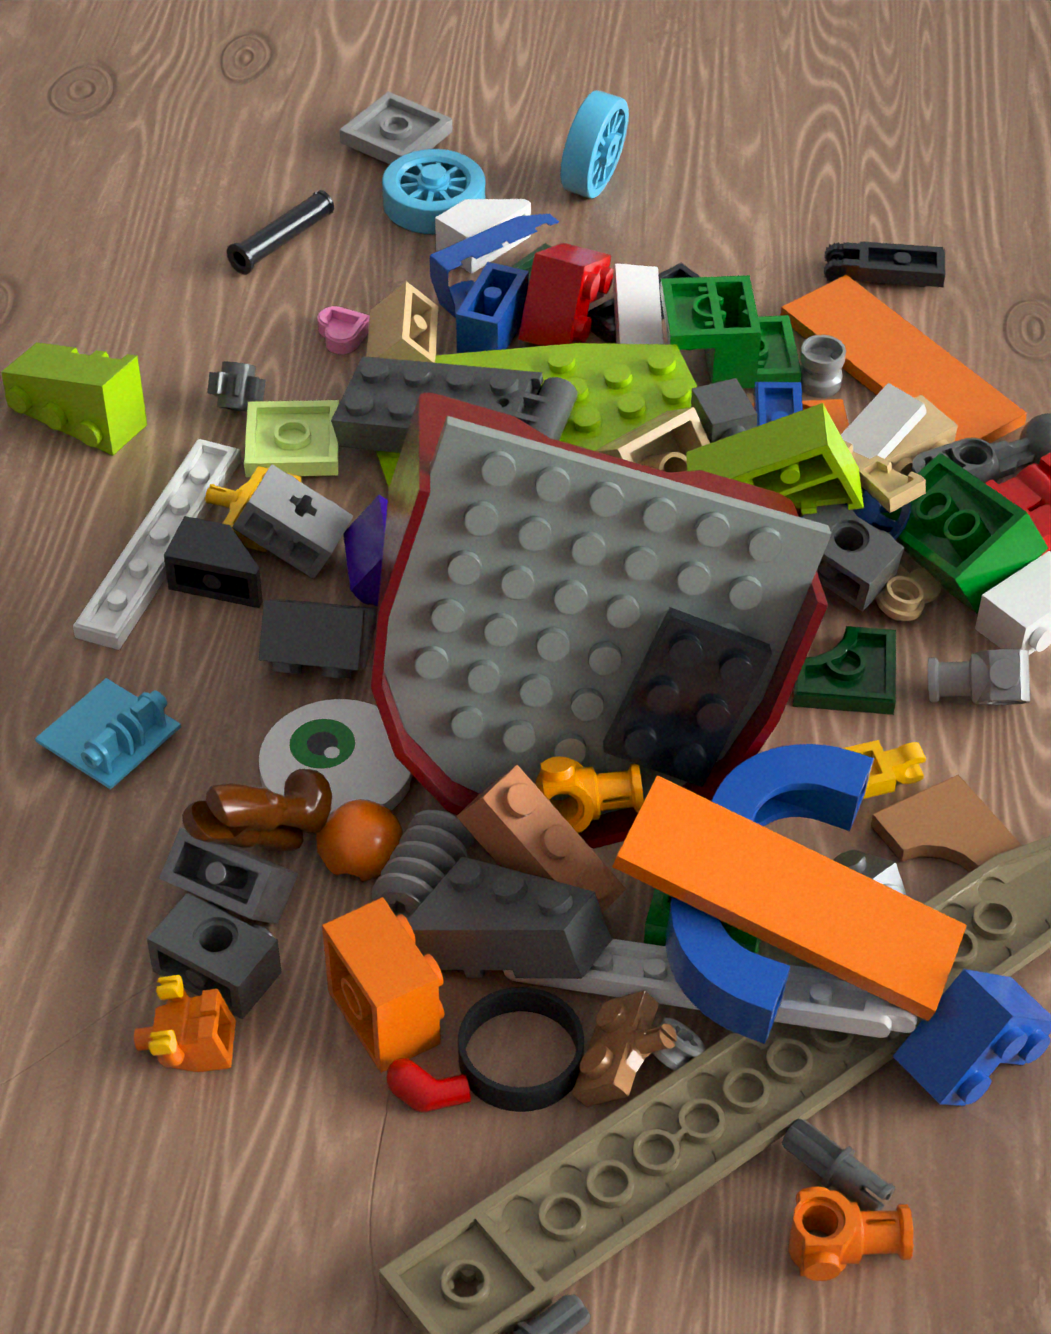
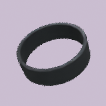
(522, 1000)

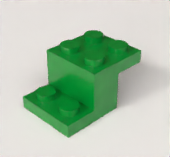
(724, 321)

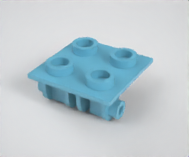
(110, 732)

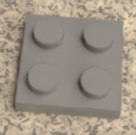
(395, 128)

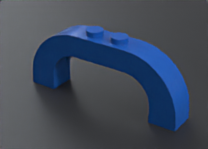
(712, 969)

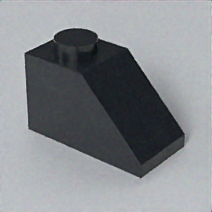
(212, 563)

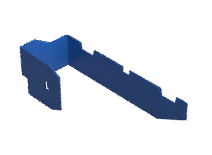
(477, 246)

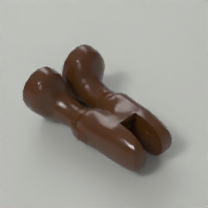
(260, 817)

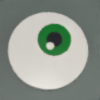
(344, 744)

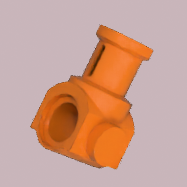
(848, 1232)

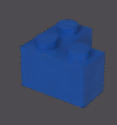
(975, 1028)

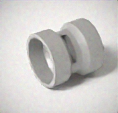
(821, 365)

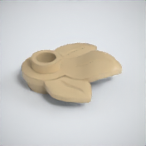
(908, 593)

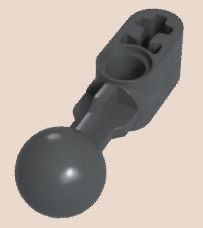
(995, 459)

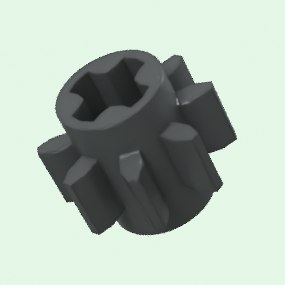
(236, 386)

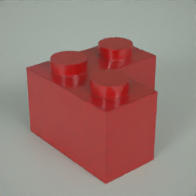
(559, 294)

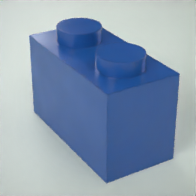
(492, 309)

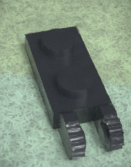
(886, 263)

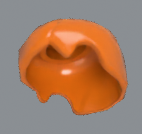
(359, 839)

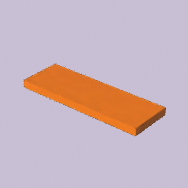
(892, 351)
(791, 897)

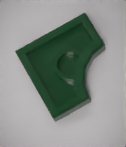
(852, 675)

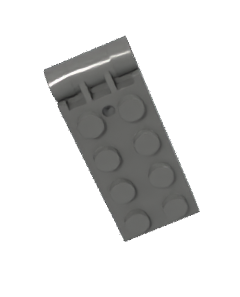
(386, 391)

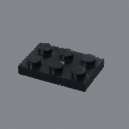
(686, 697)

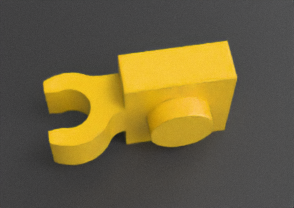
(891, 765)

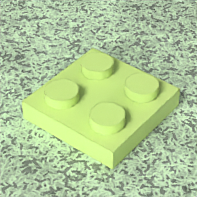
(292, 437)

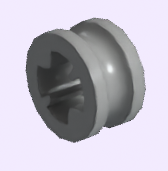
(686, 1046)

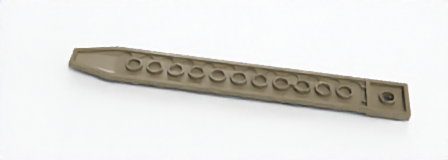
(687, 1133)

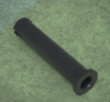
(280, 231)

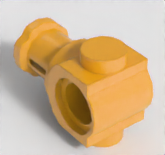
(587, 790)

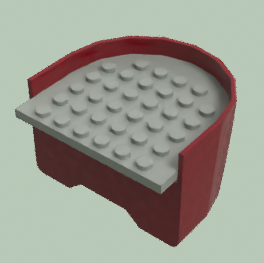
(536, 583)

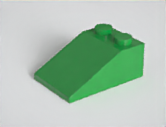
(967, 532)

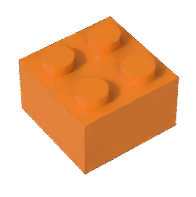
(383, 983)

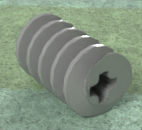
(421, 860)

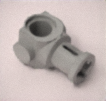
(988, 677)

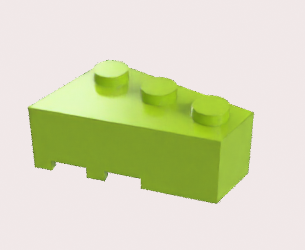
(79, 393)
(791, 456)

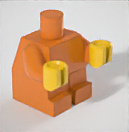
(188, 1030)

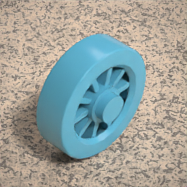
(594, 144)
(428, 184)

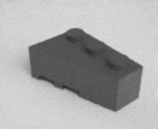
(509, 921)

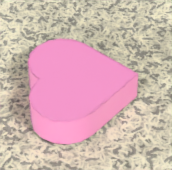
(342, 329)

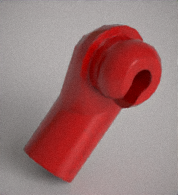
(422, 1090)

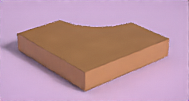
(944, 824)

